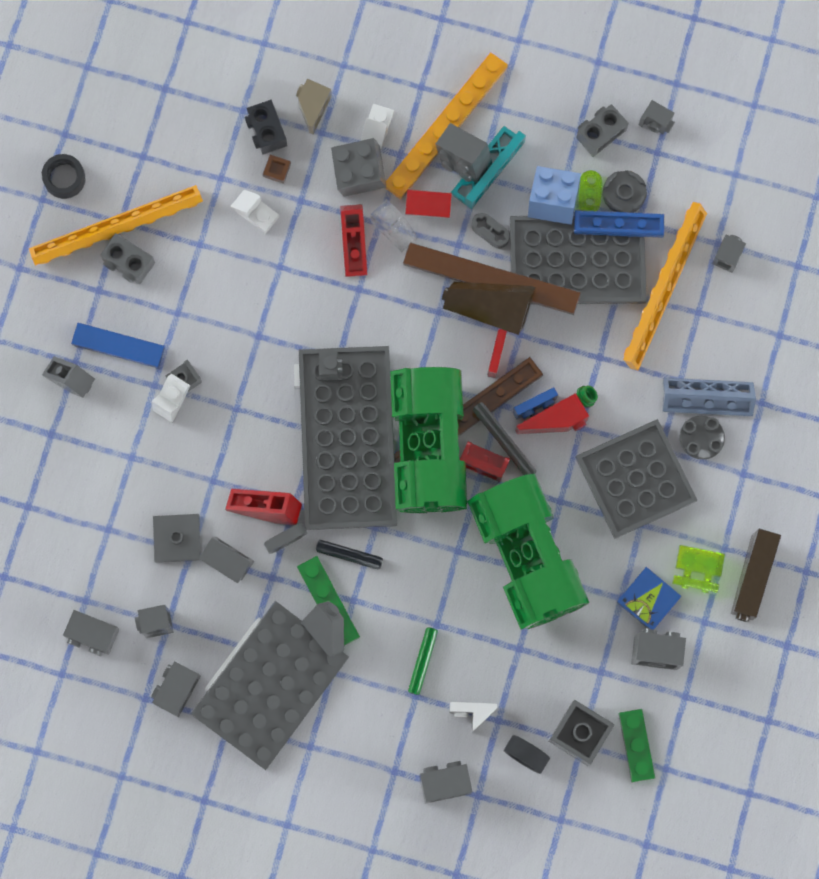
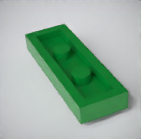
(636, 745)

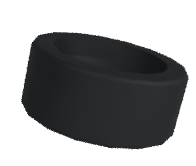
(63, 159)
(526, 754)

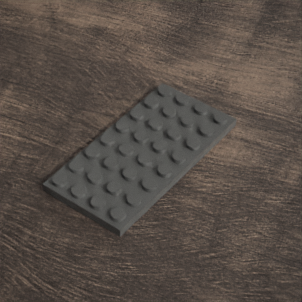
(348, 440)

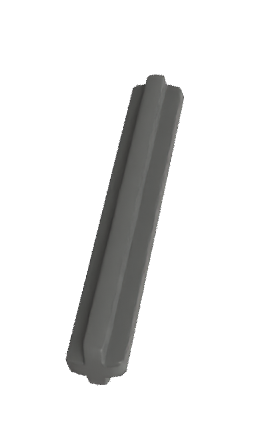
(503, 439)

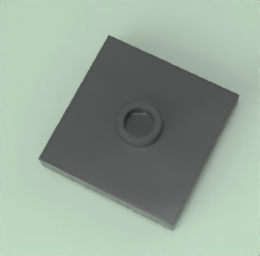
(176, 538)

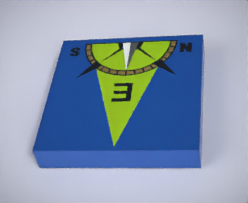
(649, 599)

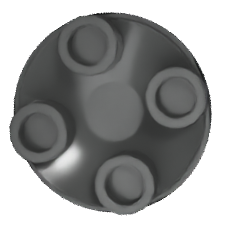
(702, 437)

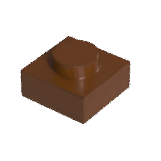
(276, 169)

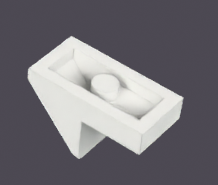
(377, 124)
(255, 211)
(170, 398)
(479, 711)

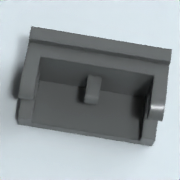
(226, 559)

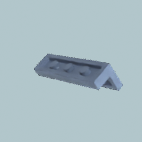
(708, 399)

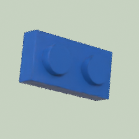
(528, 408)

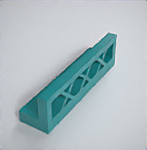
(495, 169)

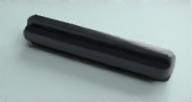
(349, 554)

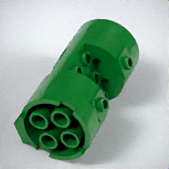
(427, 409)
(516, 521)

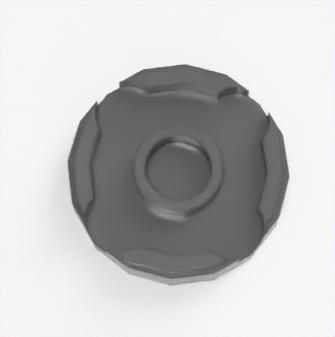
(624, 191)

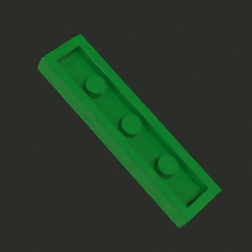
(323, 591)

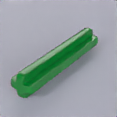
(422, 661)

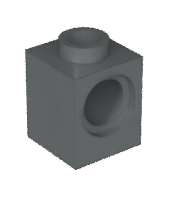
(729, 252)

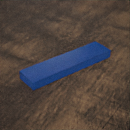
(619, 224)
(118, 345)

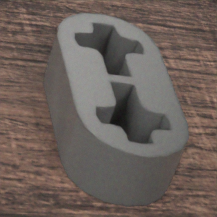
(487, 234)
(285, 538)

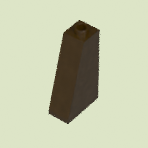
(492, 304)
(755, 574)

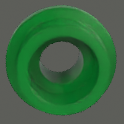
(587, 395)

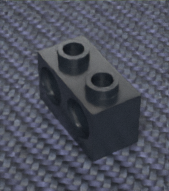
(270, 125)

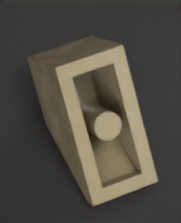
(313, 101)

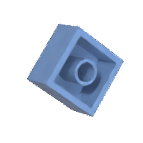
(554, 195)

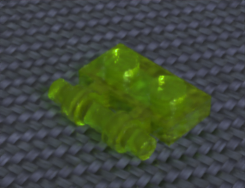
(701, 562)

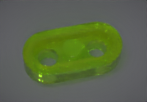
(590, 191)

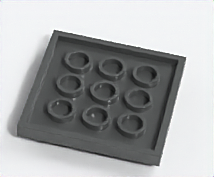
(636, 478)

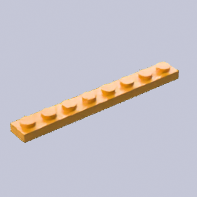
(455, 113)
(117, 224)
(665, 285)

